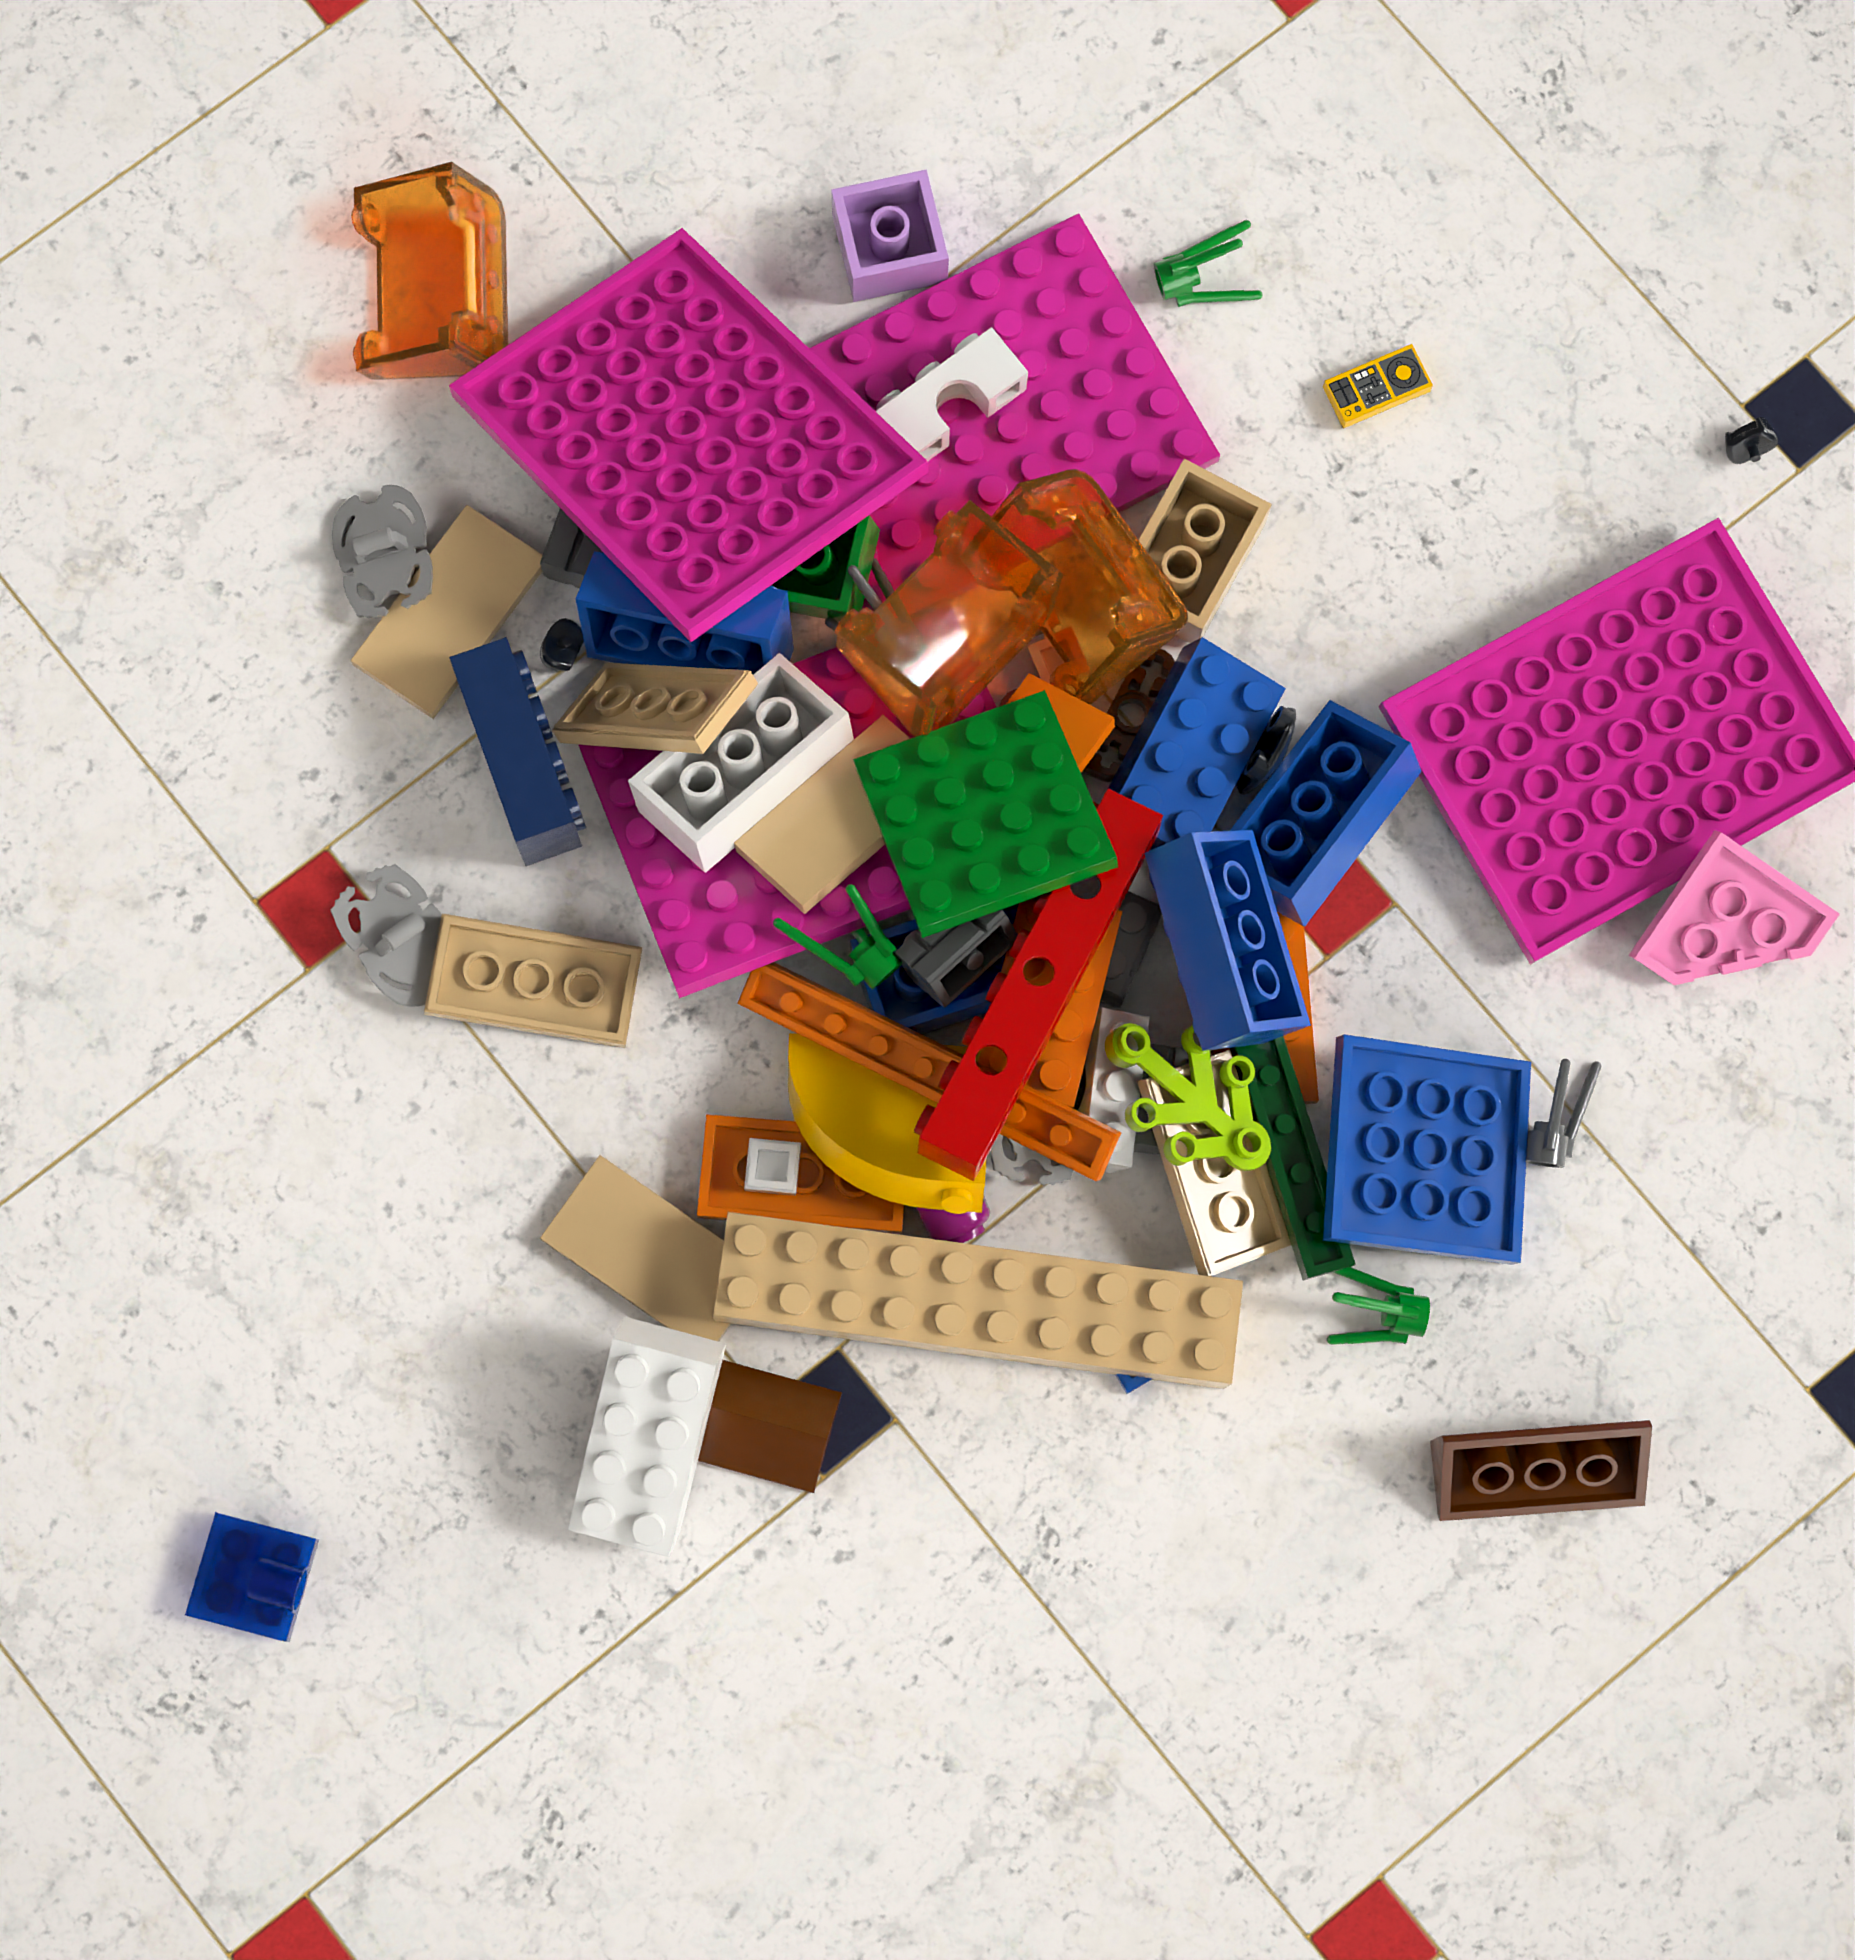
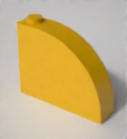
(866, 1130)

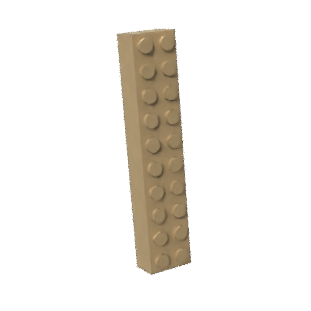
(978, 1300)

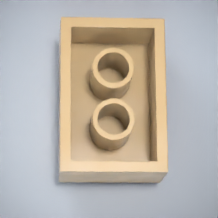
(1202, 540)

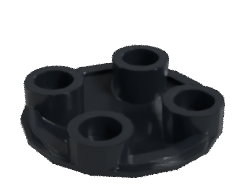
(1269, 750)

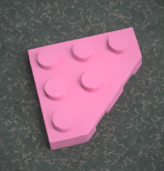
(1730, 917)

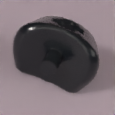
(1750, 441)
(561, 645)

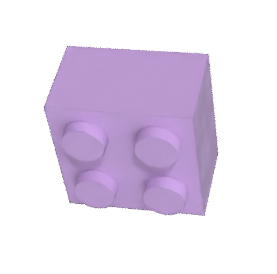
(890, 235)

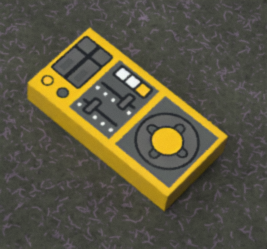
(1377, 386)

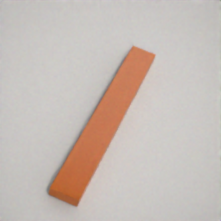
(920, 1063)

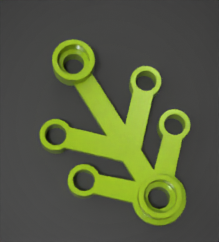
(1196, 1101)

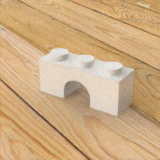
(978, 371)
(1110, 1087)

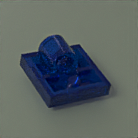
(252, 1577)

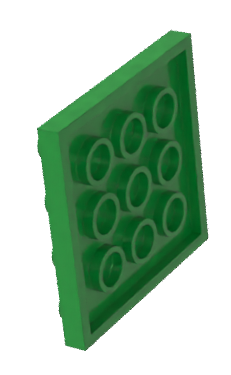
(985, 813)

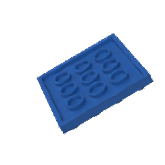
(1427, 1150)

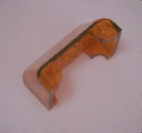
(436, 274)
(1112, 595)
(951, 621)

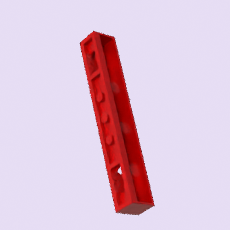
(1025, 1015)

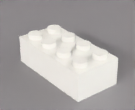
(753, 764)
(646, 1436)

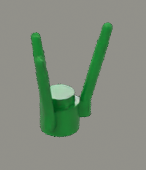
(1179, 272)
(872, 958)
(1402, 1311)

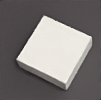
(772, 1166)

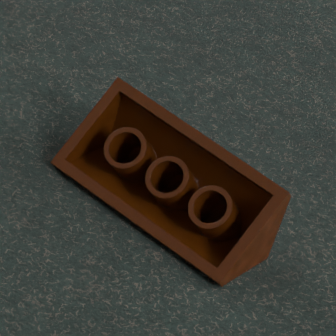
(769, 1426)
(1541, 1470)

